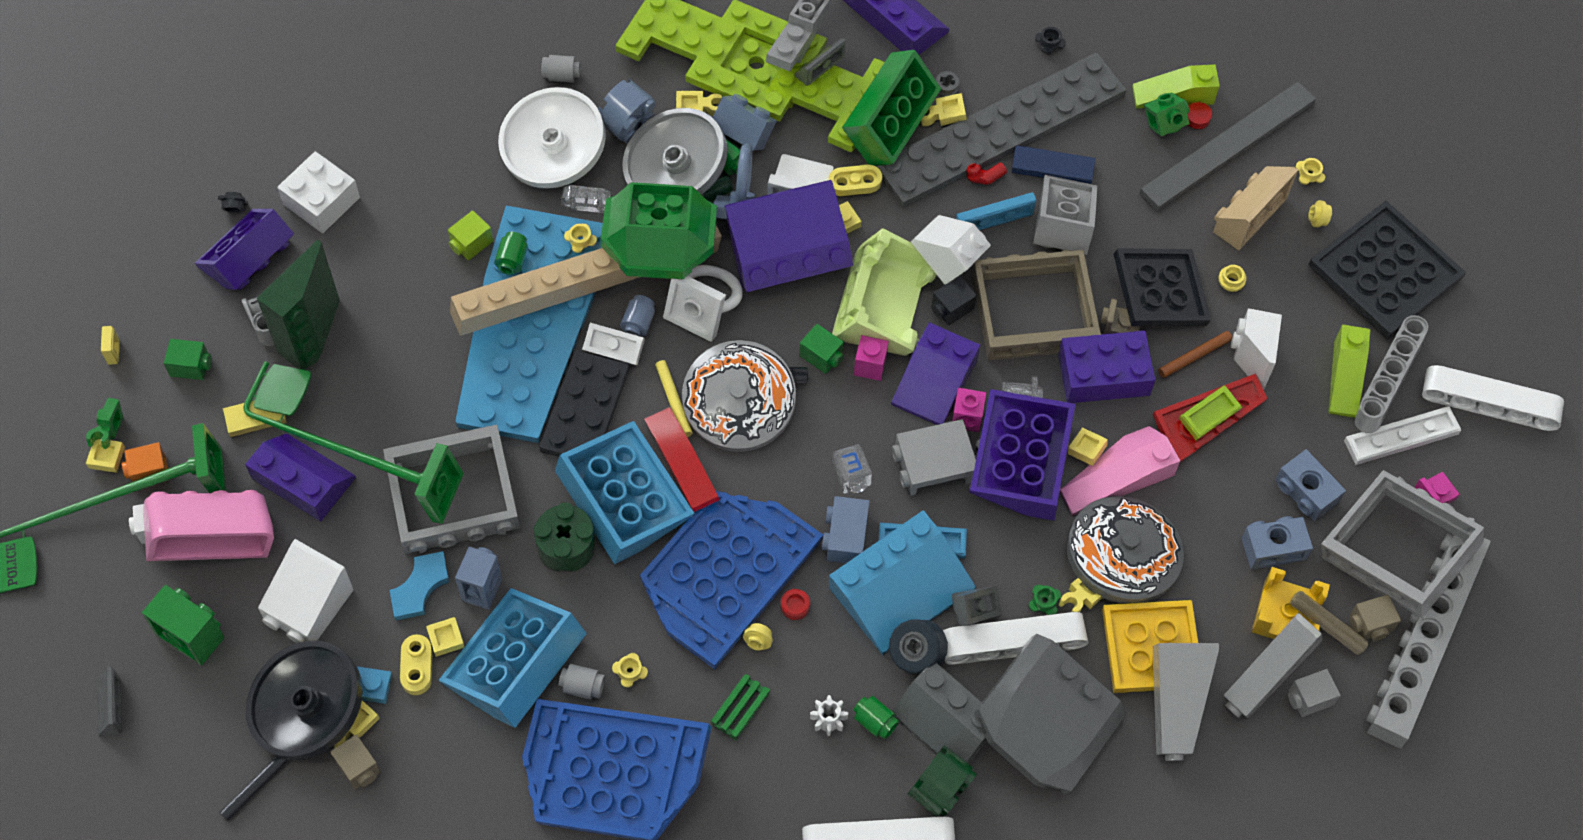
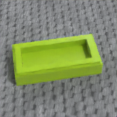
(1210, 412)

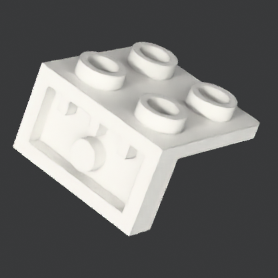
(797, 172)

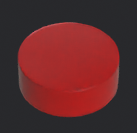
(1199, 115)
(795, 604)

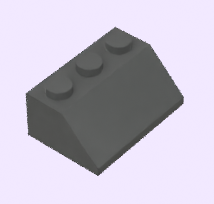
(942, 714)

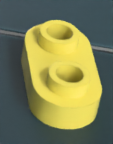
(854, 179)
(416, 662)

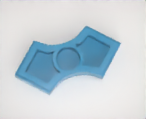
(411, 597)

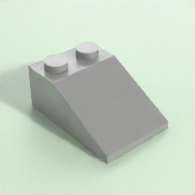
(1066, 214)

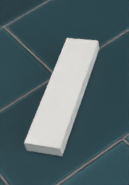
(1403, 435)

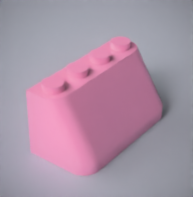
(207, 526)

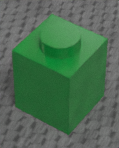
(821, 349)
(187, 359)

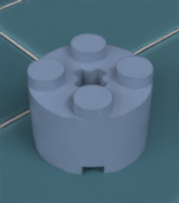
(626, 109)

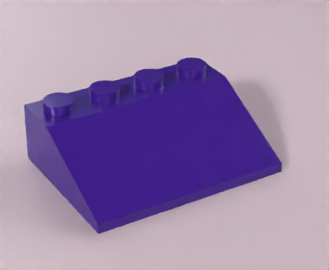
(788, 236)
(1023, 453)

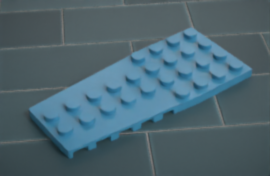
(520, 362)

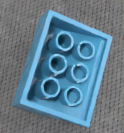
(623, 491)
(900, 580)
(514, 656)

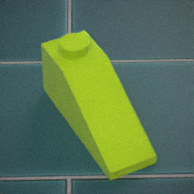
(1189, 83)
(1348, 370)

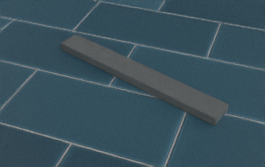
(1227, 146)

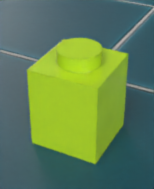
(470, 236)

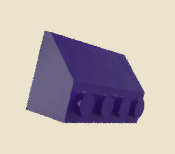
(901, 22)

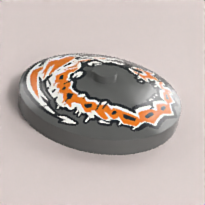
(1125, 550)

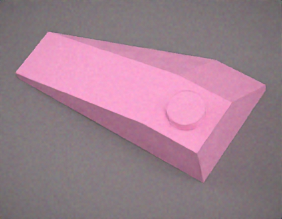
(1124, 468)

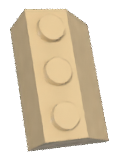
(1254, 205)

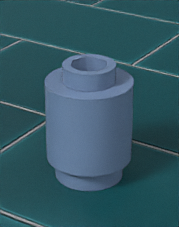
(638, 316)

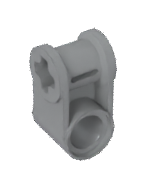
(258, 322)

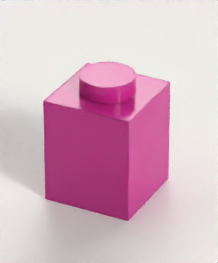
(871, 358)

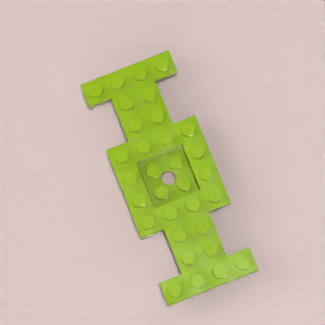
(725, 53)

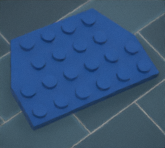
(725, 571)
(611, 768)

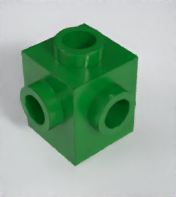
(1167, 114)

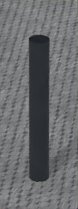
(252, 787)

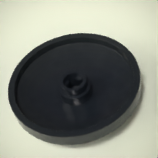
(304, 700)

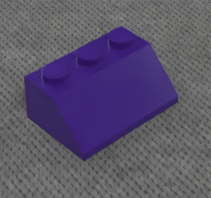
(245, 248)
(299, 475)

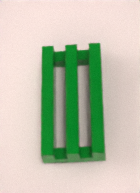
(754, 687)

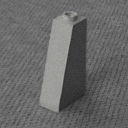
(1273, 666)
(1180, 694)

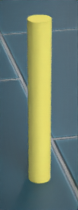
(673, 396)

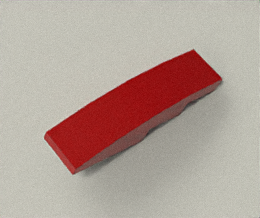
(681, 459)

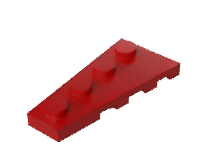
(1246, 391)

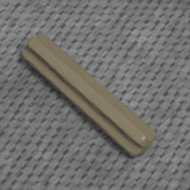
(1329, 622)

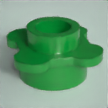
(1050, 594)

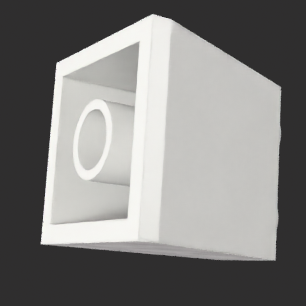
(305, 594)

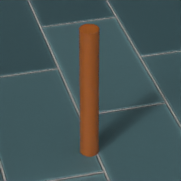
(1195, 354)

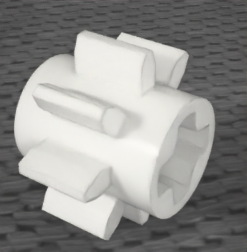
(828, 707)

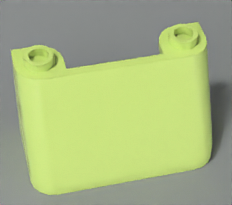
(883, 293)

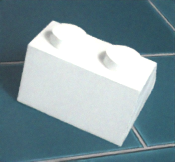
(950, 246)
(1257, 343)

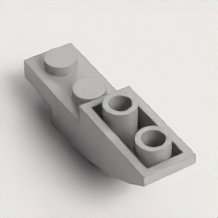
(798, 34)

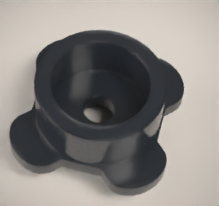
(1053, 34)
(232, 202)

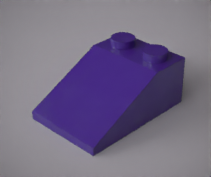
(935, 373)

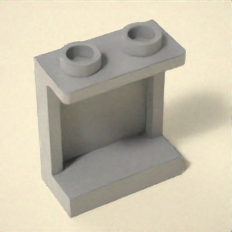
(934, 455)

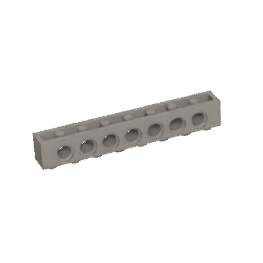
(1396, 727)

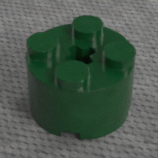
(552, 533)
(940, 782)

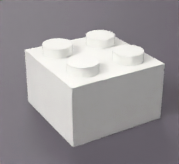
(318, 192)

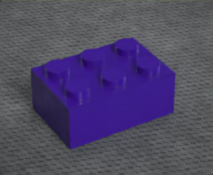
(1106, 367)

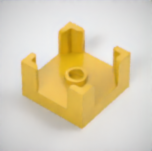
(1274, 605)

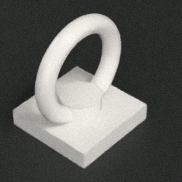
(698, 305)

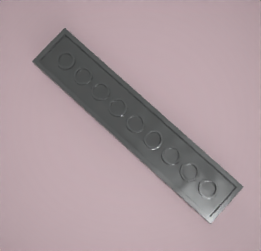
(1000, 127)

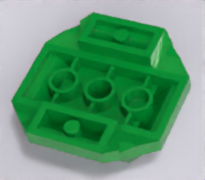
(658, 230)

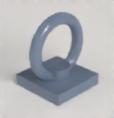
(742, 184)

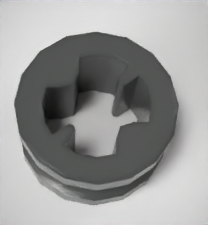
(945, 77)

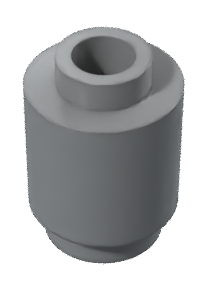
(560, 68)
(582, 682)

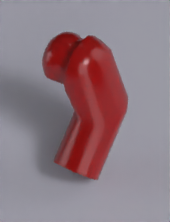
(985, 177)

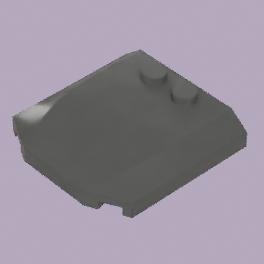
(1049, 715)

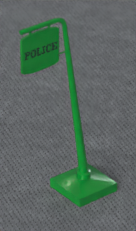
(19, 556)

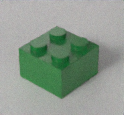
(184, 624)

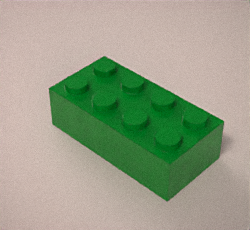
(891, 108)

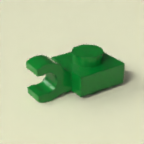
(109, 421)

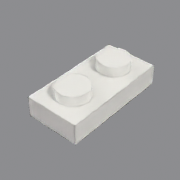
(613, 344)

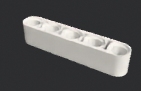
(1493, 398)
(1009, 637)
(898, 829)

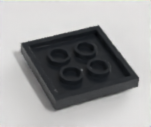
(1161, 287)

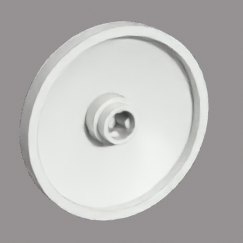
(552, 137)

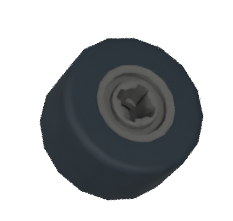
(929, 644)

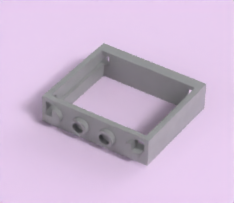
(470, 529)
(1381, 580)

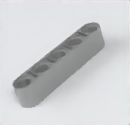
(1391, 374)

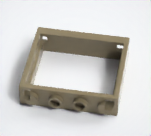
(1029, 265)

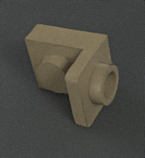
(1116, 319)

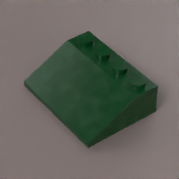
(301, 307)

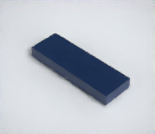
(1057, 164)

